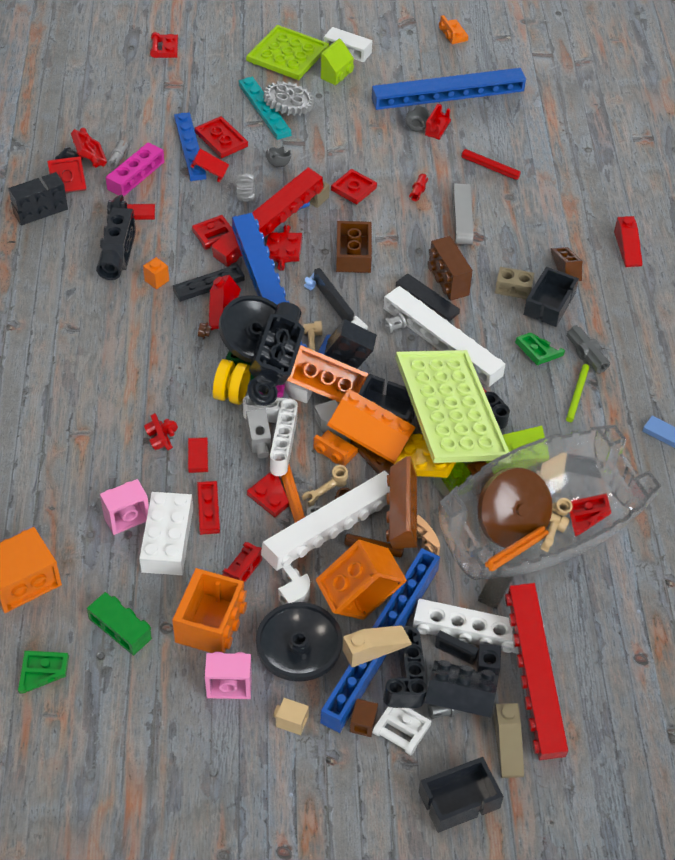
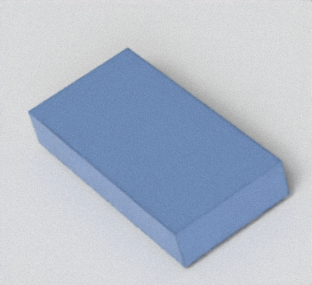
(660, 430)

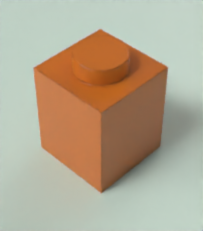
(156, 273)

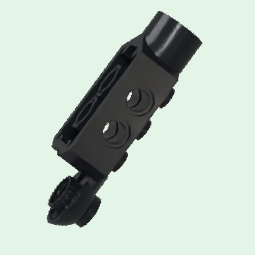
(117, 239)
(275, 353)

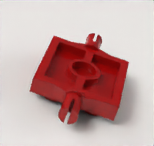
(88, 147)
(284, 247)

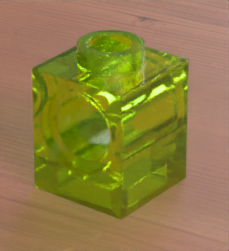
(457, 476)

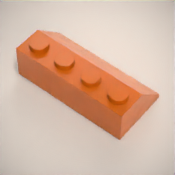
(325, 374)
(371, 426)

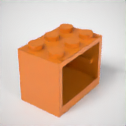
(25, 569)
(360, 580)
(209, 612)

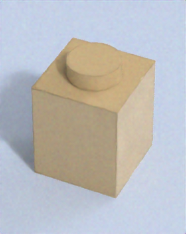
(291, 716)

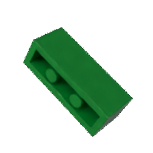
(119, 623)

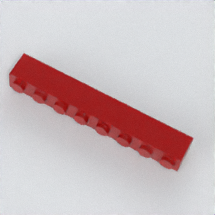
(272, 212)
(537, 672)

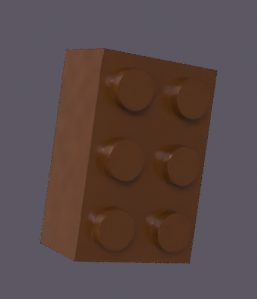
(354, 246)
(450, 268)

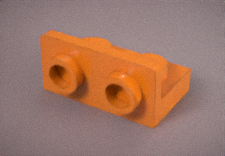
(453, 30)
(335, 448)

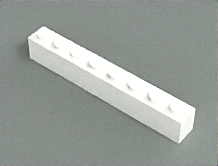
(443, 334)
(326, 522)

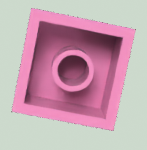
(125, 506)
(228, 675)

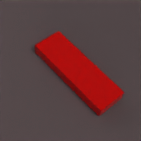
(208, 507)

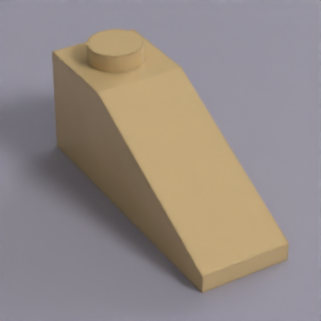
(373, 643)

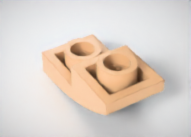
(429, 539)

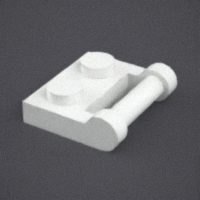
(407, 722)

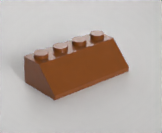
(403, 505)

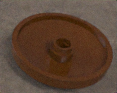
(513, 505)

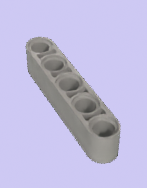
(462, 214)

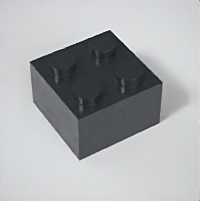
(350, 344)

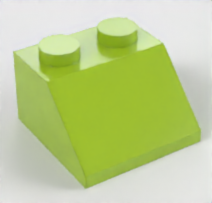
(336, 62)

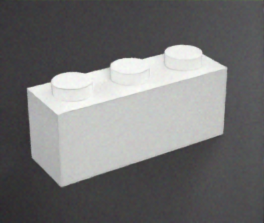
(358, 46)

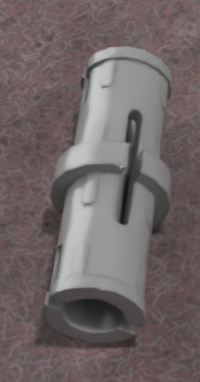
(117, 154)

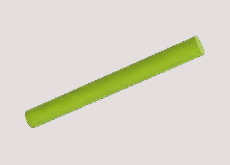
(577, 393)

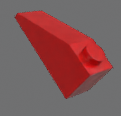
(628, 241)
(221, 293)

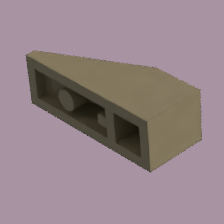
(509, 740)

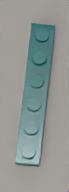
(270, 117)

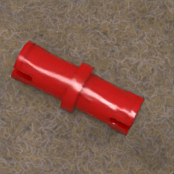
(418, 187)

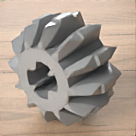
(245, 187)

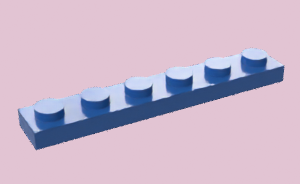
(189, 145)

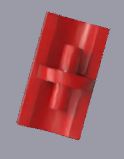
(163, 430)

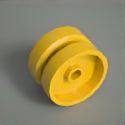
(231, 381)

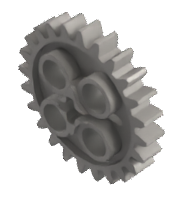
(288, 98)

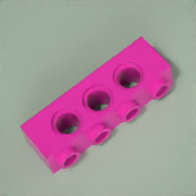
(135, 169)

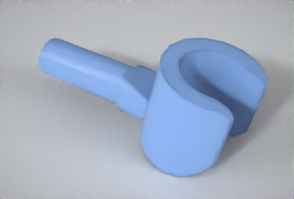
(310, 283)

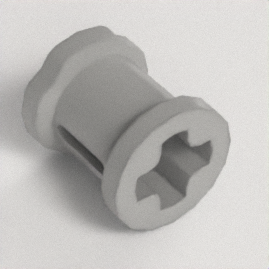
(399, 321)

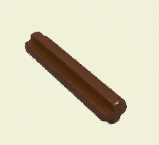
(350, 539)

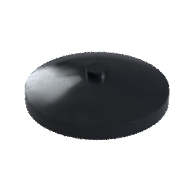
(242, 324)
(299, 641)

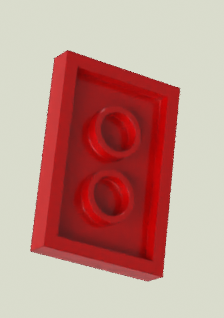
(221, 137)

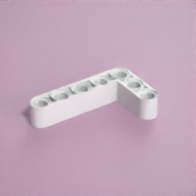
(283, 413)

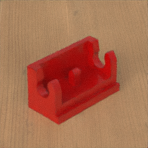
(437, 122)
(210, 163)
(244, 563)

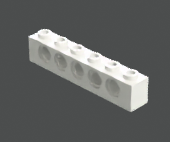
(468, 621)

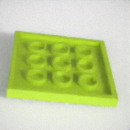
(287, 52)

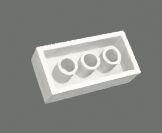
(166, 533)

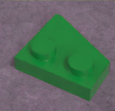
(538, 349)
(41, 669)

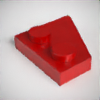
(269, 495)
(588, 512)

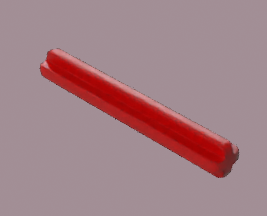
(490, 164)

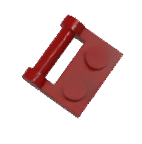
(169, 46)
(211, 228)

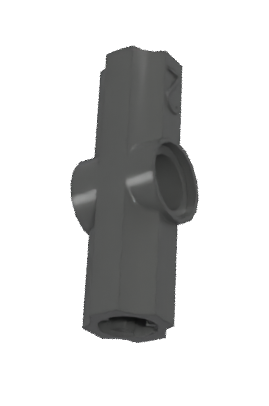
(588, 349)

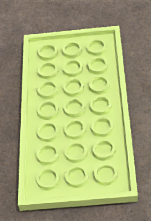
(451, 406)

